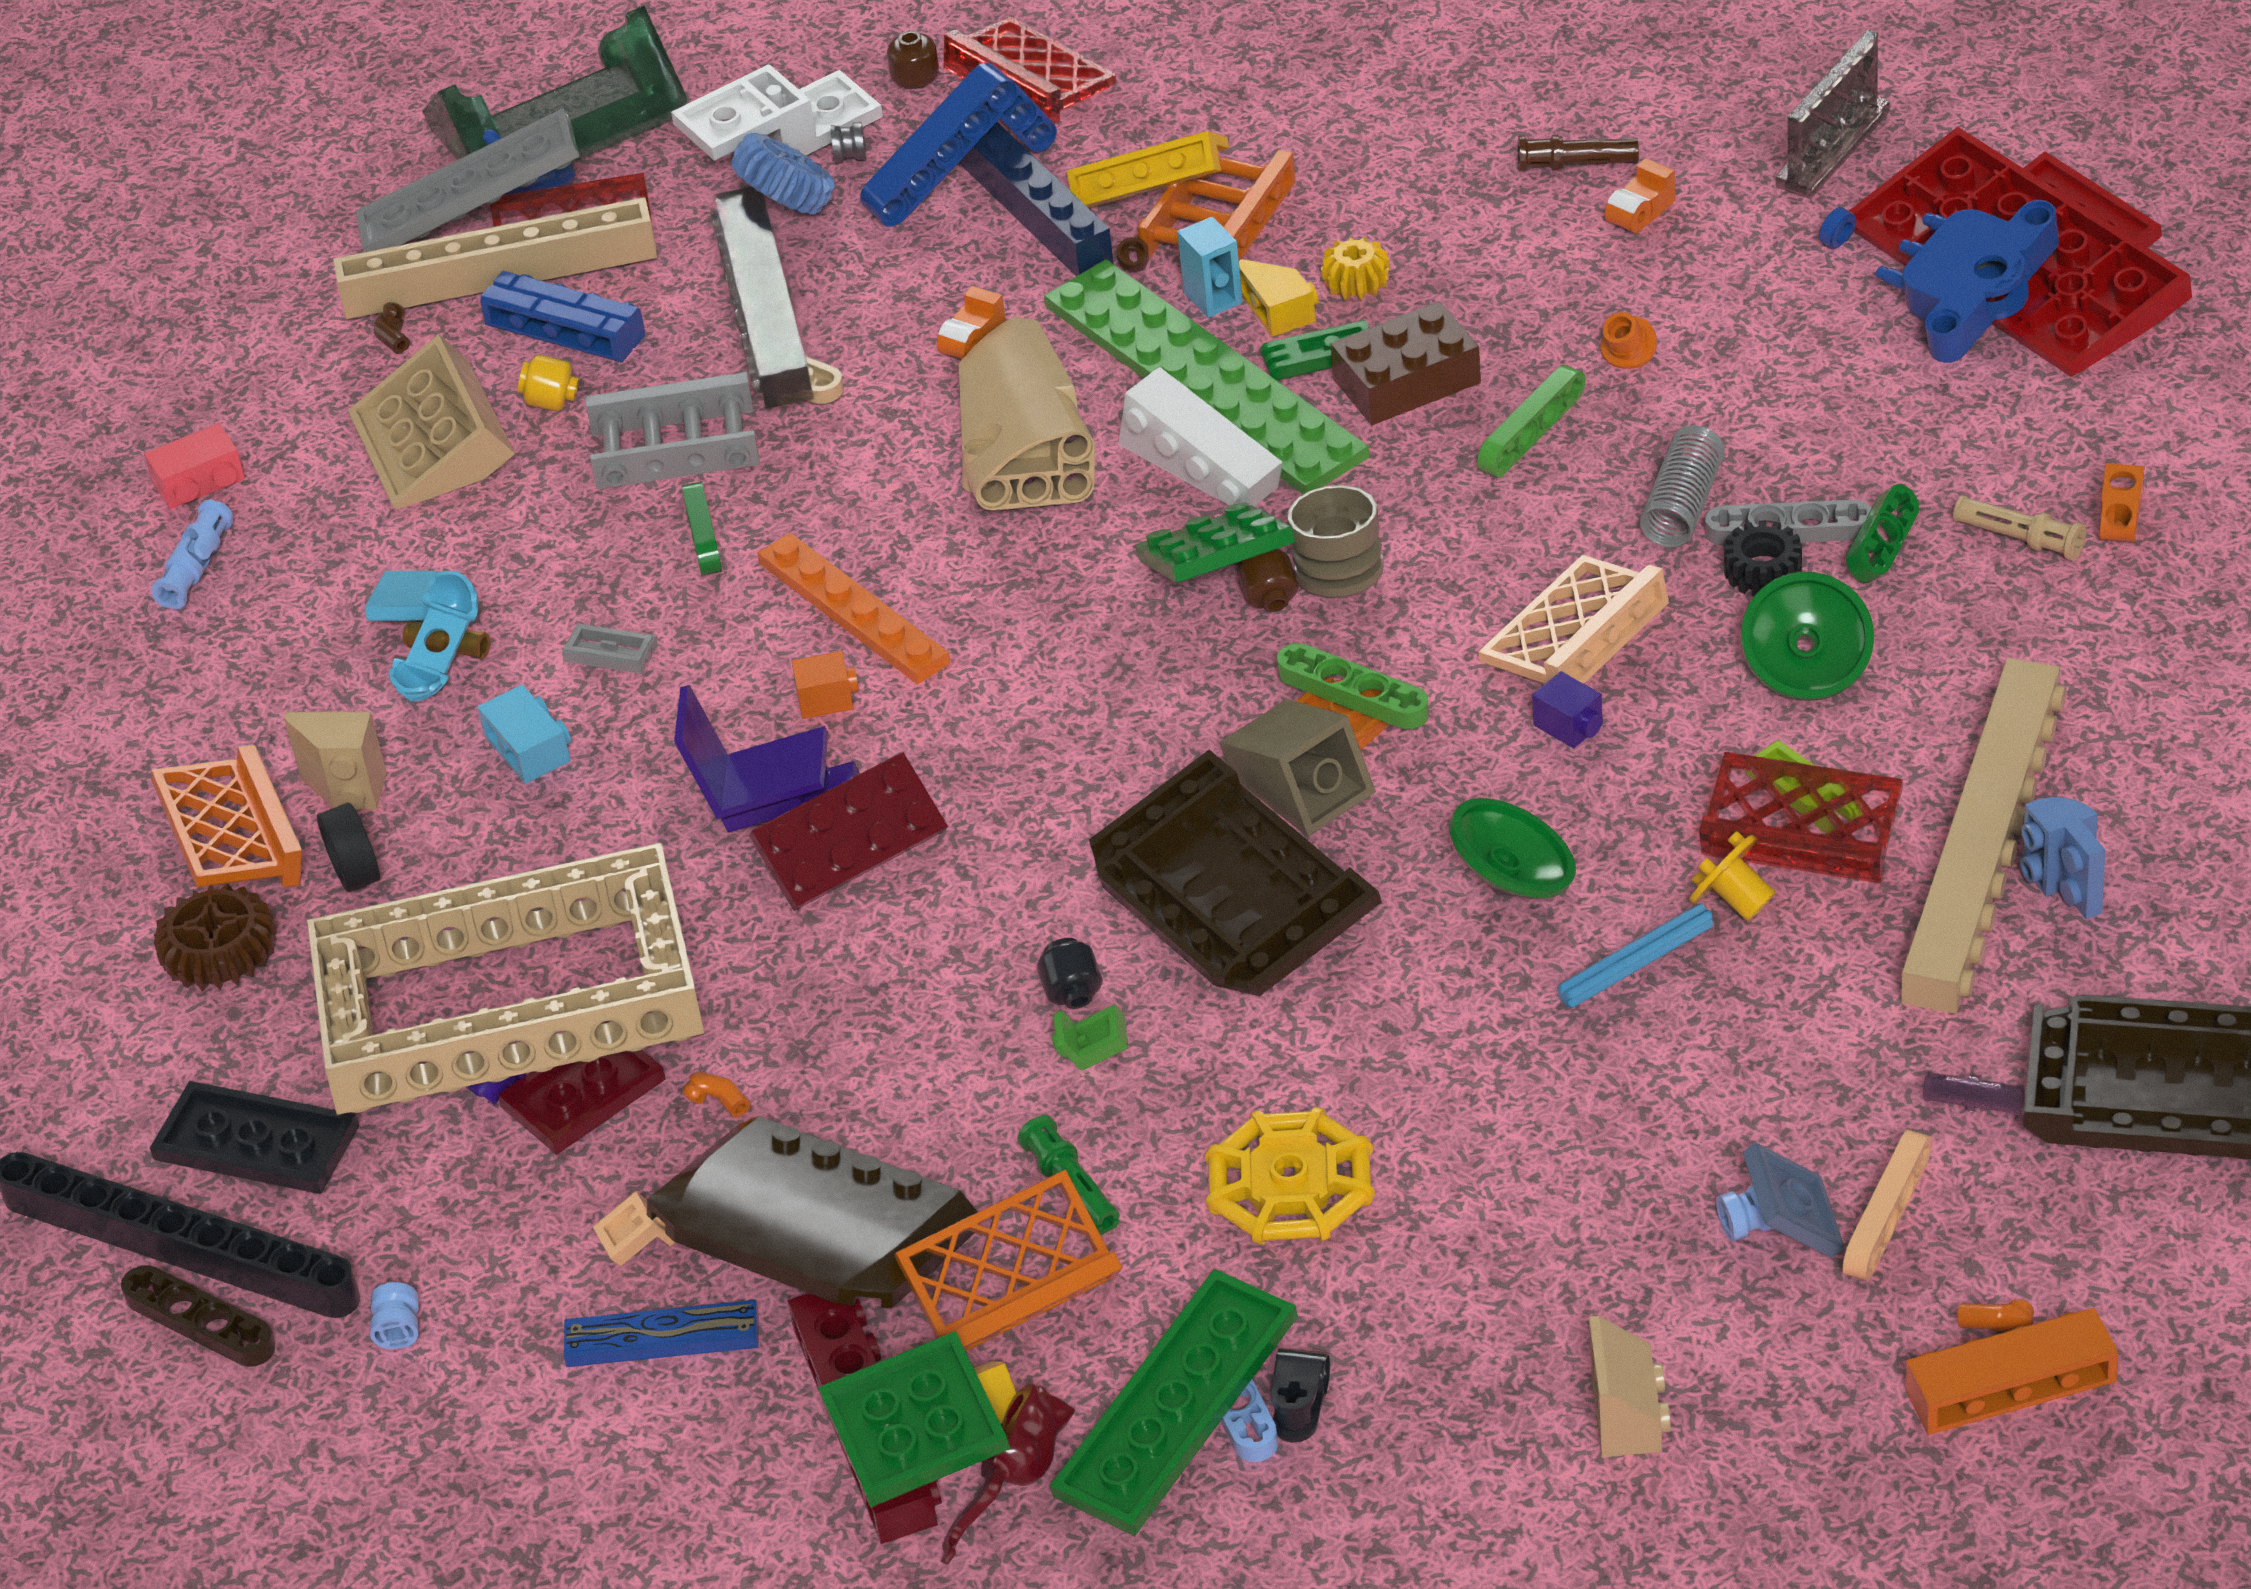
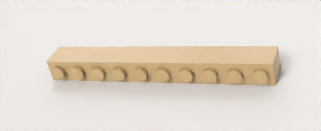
(1982, 837)

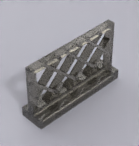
(1834, 119)

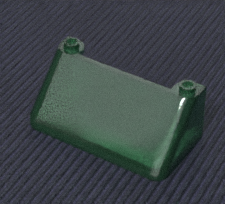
(604, 108)

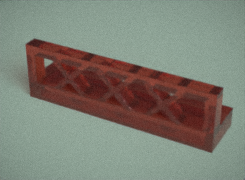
(569, 197)

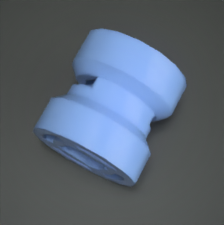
(1740, 1214)
(394, 1315)

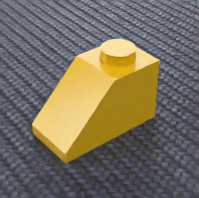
(1277, 296)

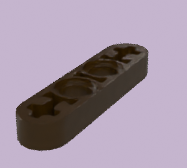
(201, 1312)

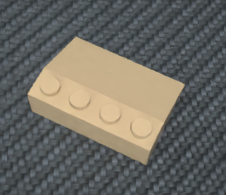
(430, 427)

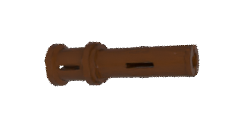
(1556, 151)

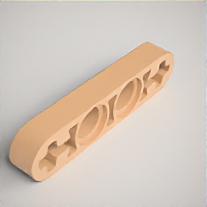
(1887, 1205)

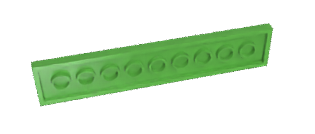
(1153, 334)

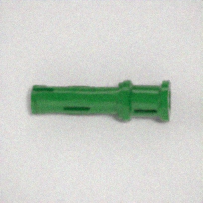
(1057, 1155)

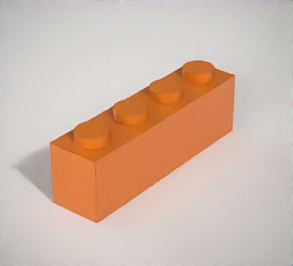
(2011, 1370)

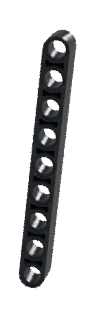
(179, 1235)

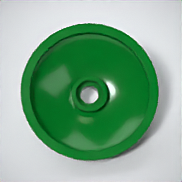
(1814, 610)
(1511, 849)

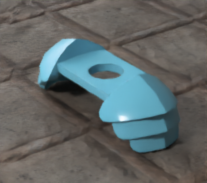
(452, 607)

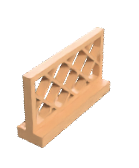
(1595, 637)

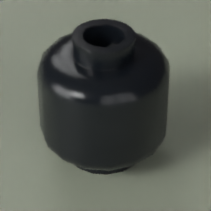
(1069, 973)

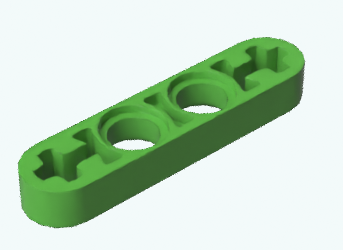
(1531, 420)
(1397, 705)

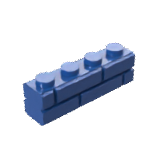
(562, 316)

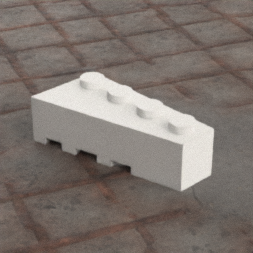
(1195, 442)

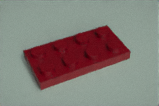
(848, 831)

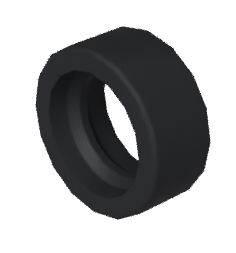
(348, 847)

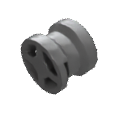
(848, 142)

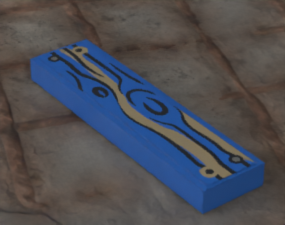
(661, 1333)

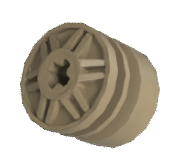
(1336, 541)

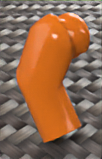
(1995, 1316)

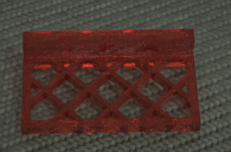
(966, 52)
(1794, 844)

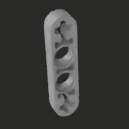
(1791, 515)

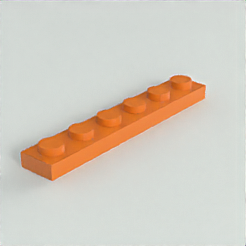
(854, 608)

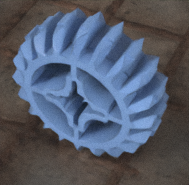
(782, 173)

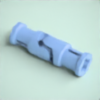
(192, 554)

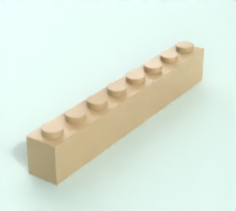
(474, 259)

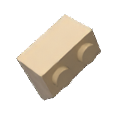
(338, 756)
(1626, 1391)

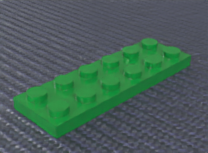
(1173, 1402)

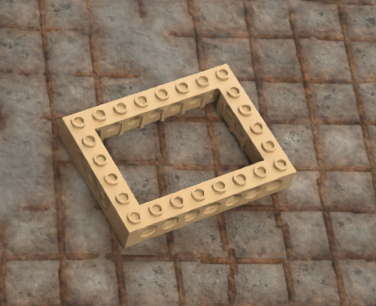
(340, 973)

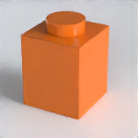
(824, 684)

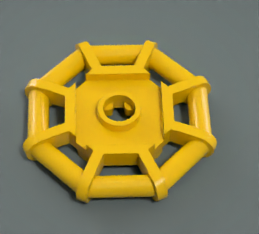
(1289, 1142)

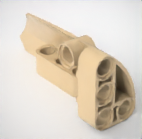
(1016, 420)

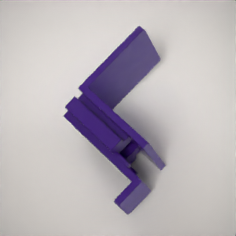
(755, 781)

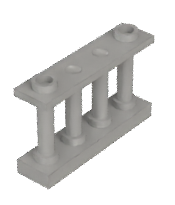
(668, 405)

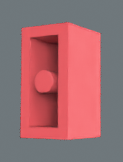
(194, 466)

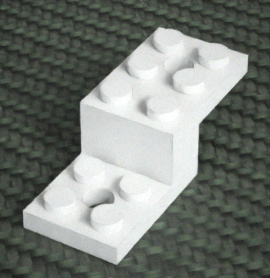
(774, 107)

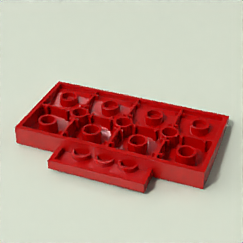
(2092, 289)

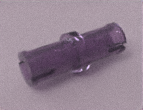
(1973, 1092)

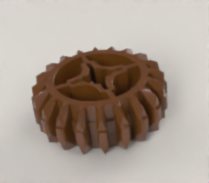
(215, 937)

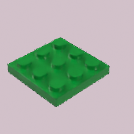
(1213, 542)
(913, 1418)

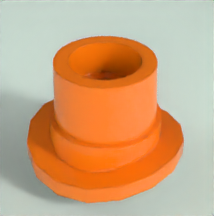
(1628, 341)

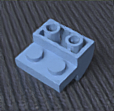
(2064, 852)

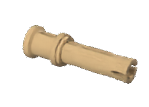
(2040, 530)

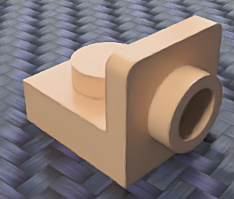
(629, 1229)

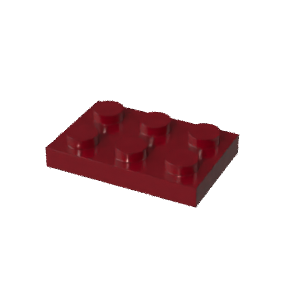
(579, 1096)

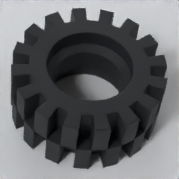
(1758, 542)

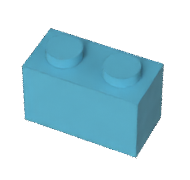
(1210, 267)
(525, 733)

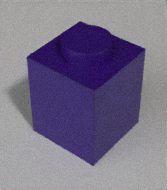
(1567, 709)

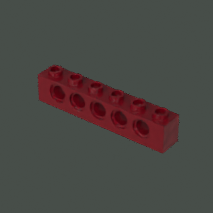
(835, 1348)

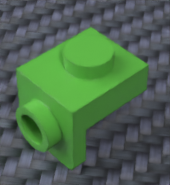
(1091, 1038)

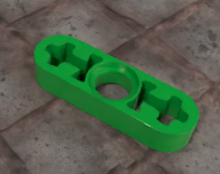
(701, 528)
(1869, 539)

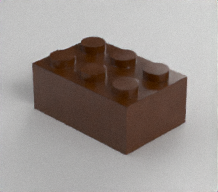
(1405, 363)

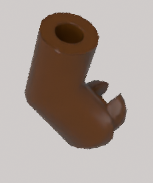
(388, 328)

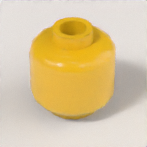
(547, 382)

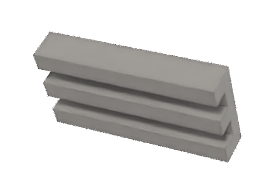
(608, 653)

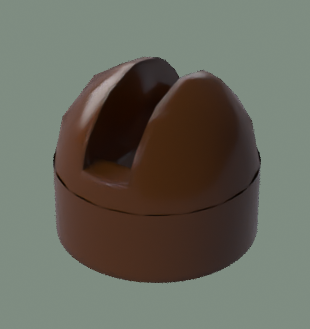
(1142, 251)

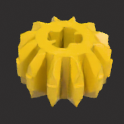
(1355, 268)

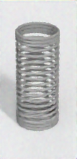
(1662, 480)

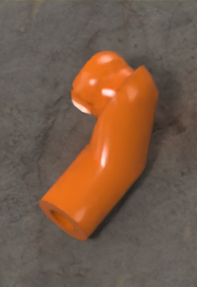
(719, 1087)

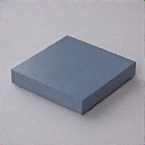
(1793, 1200)

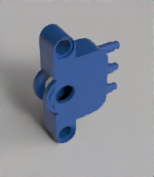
(1966, 263)

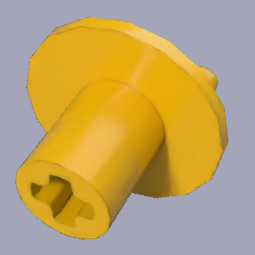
(1734, 880)

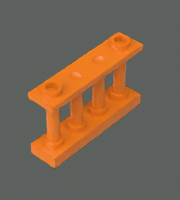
(1243, 224)

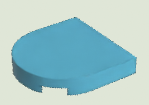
(399, 596)

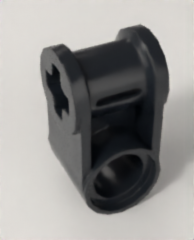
(1298, 1392)

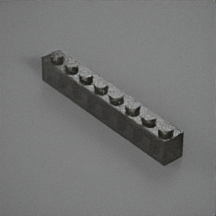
(760, 298)

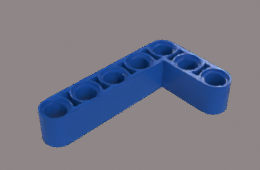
(949, 135)

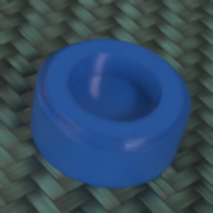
(1837, 228)

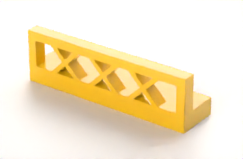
(1147, 169)

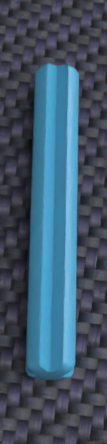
(1635, 955)

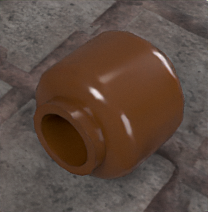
(912, 59)
(1268, 580)

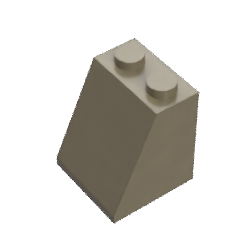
(1300, 763)

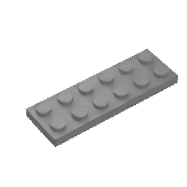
(468, 183)

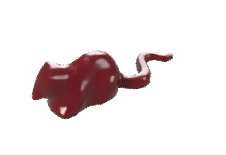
(1031, 1431)

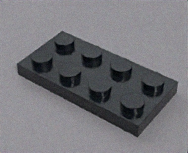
(254, 1137)

